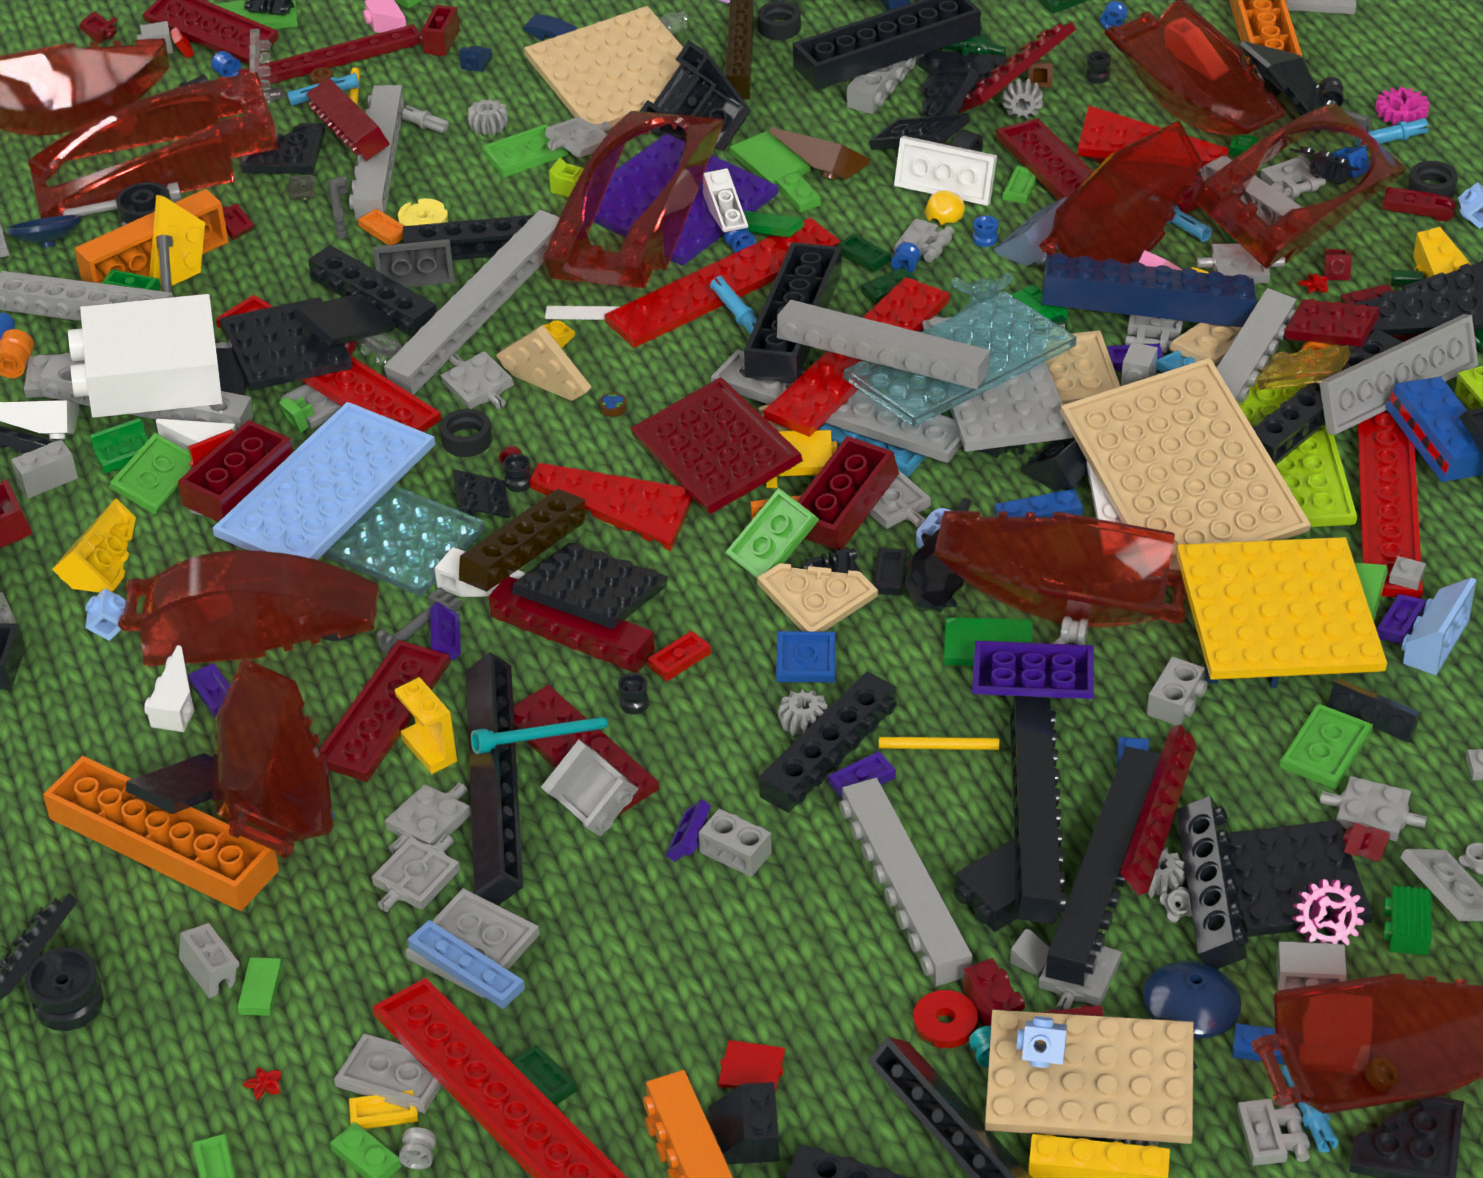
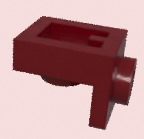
(236, 221)
(1337, 264)

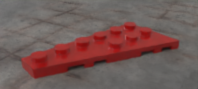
(1110, 132)
(624, 502)

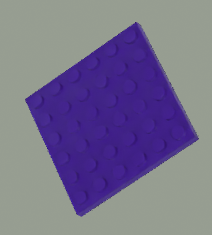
(646, 175)

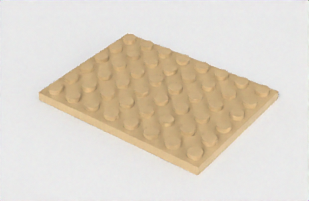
(1184, 460)

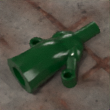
(979, 45)

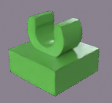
(296, 412)

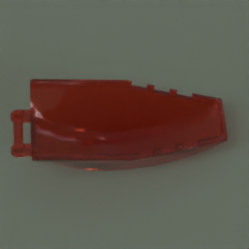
(1195, 71)
(69, 86)
(1126, 199)
(1065, 566)
(244, 605)
(268, 763)
(1338, 1027)

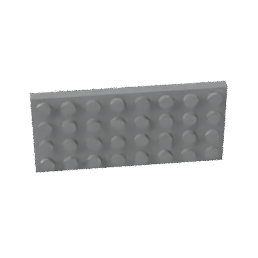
(1012, 412)

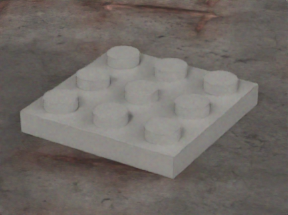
(483, 927)

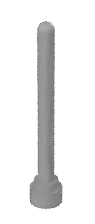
(111, 205)

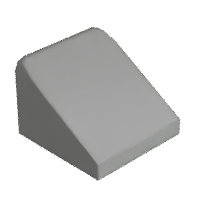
(1029, 953)

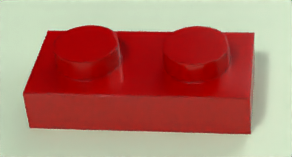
(679, 656)

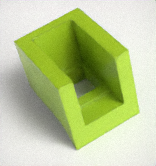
(563, 177)

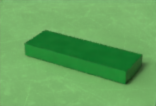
(773, 224)

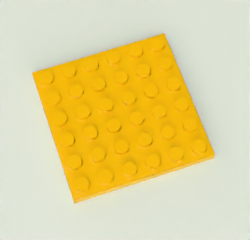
(1279, 608)

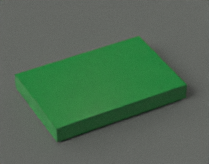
(963, 632)

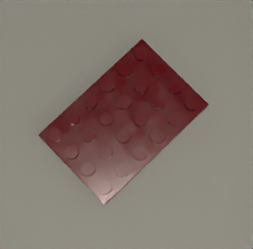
(716, 445)

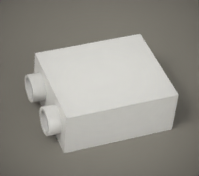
(146, 356)

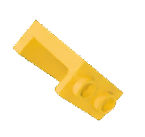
(814, 451)
(432, 734)

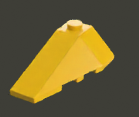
(100, 552)

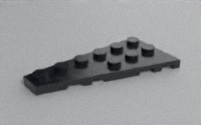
(1431, 302)

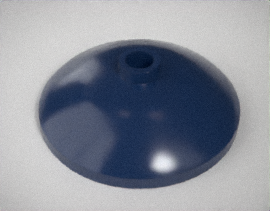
(45, 229)
(1193, 994)

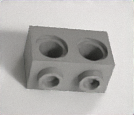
(1177, 691)
(735, 842)

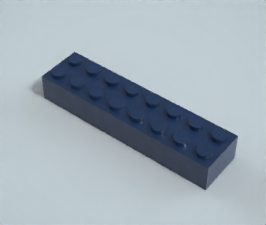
(1147, 290)

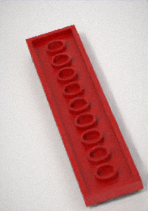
(692, 296)
(361, 386)
(823, 387)
(1388, 498)
(490, 1086)

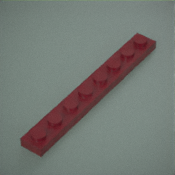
(341, 53)
(1158, 810)

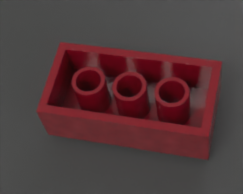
(233, 470)
(848, 490)

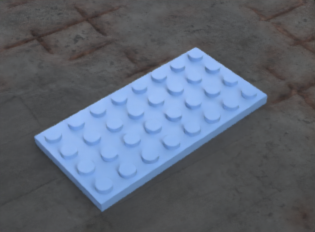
(325, 484)

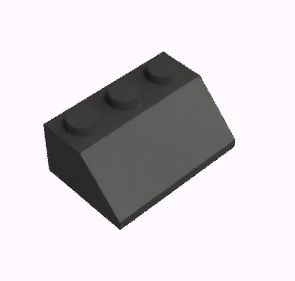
(416, 263)

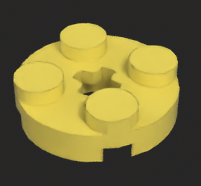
(425, 212)

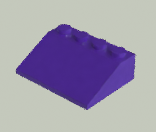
(1033, 669)

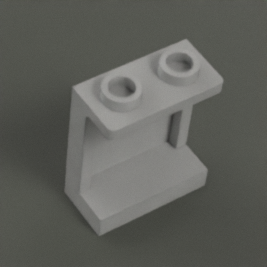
(590, 787)

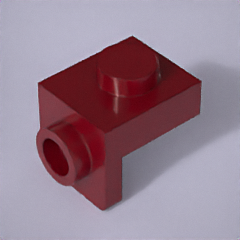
(98, 27)
(1366, 841)

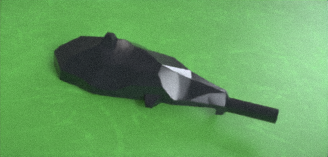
(929, 579)

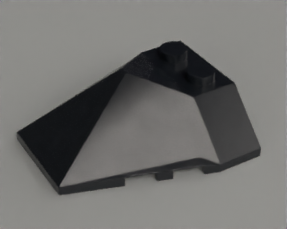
(1285, 74)
(699, 91)

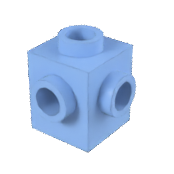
(1472, 204)
(104, 613)
(1042, 1054)

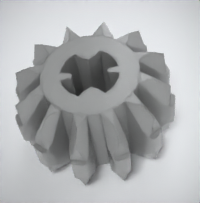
(1014, 99)
(487, 117)
(800, 711)
(1168, 874)

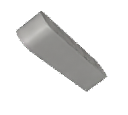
(1270, 202)

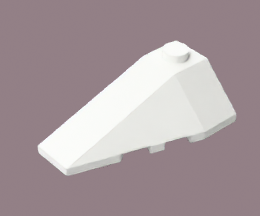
(44, 417)

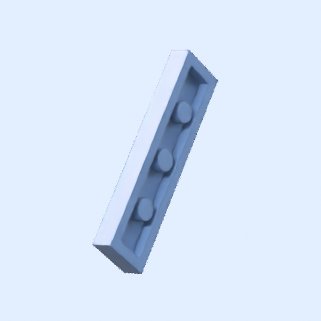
(466, 964)

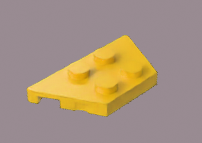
(187, 240)

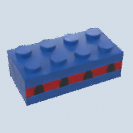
(1431, 421)

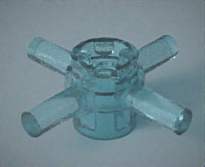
(982, 289)

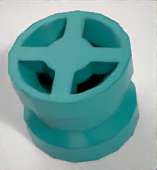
(980, 1043)

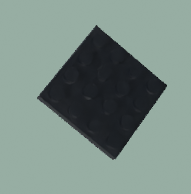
(278, 348)
(590, 585)
(1280, 863)

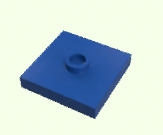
(805, 656)

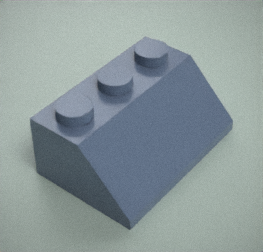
(1024, 242)

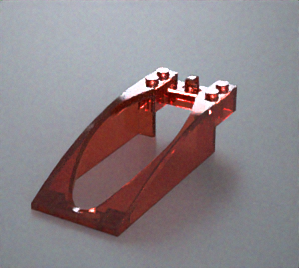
(194, 161)
(1301, 226)
(655, 232)

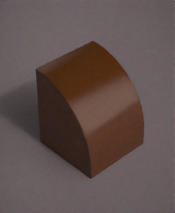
(1041, 73)

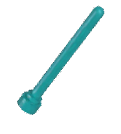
(484, 740)

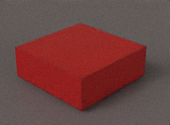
(182, 42)

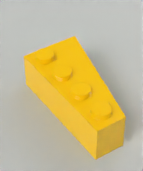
(1437, 253)

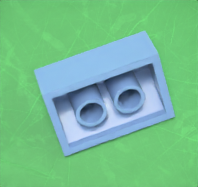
(1439, 627)

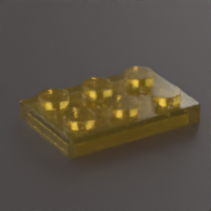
(1303, 366)

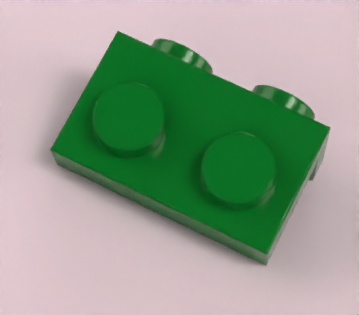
(118, 444)

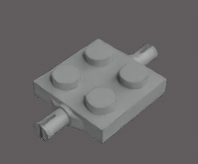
(577, 136)
(1234, 260)
(477, 380)
(901, 502)
(1375, 805)
(428, 815)
(416, 873)
(1094, 986)

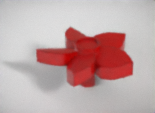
(1315, 283)
(264, 1082)

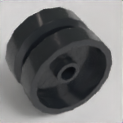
(139, 200)
(64, 988)

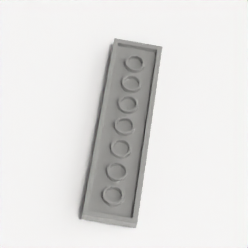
(1367, 386)

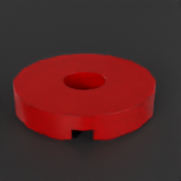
(945, 1004)

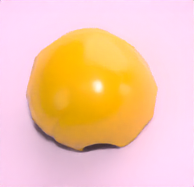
(945, 207)

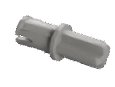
(424, 119)

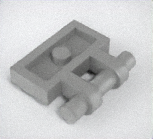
(1290, 173)
(927, 238)
(1153, 327)
(1263, 1134)

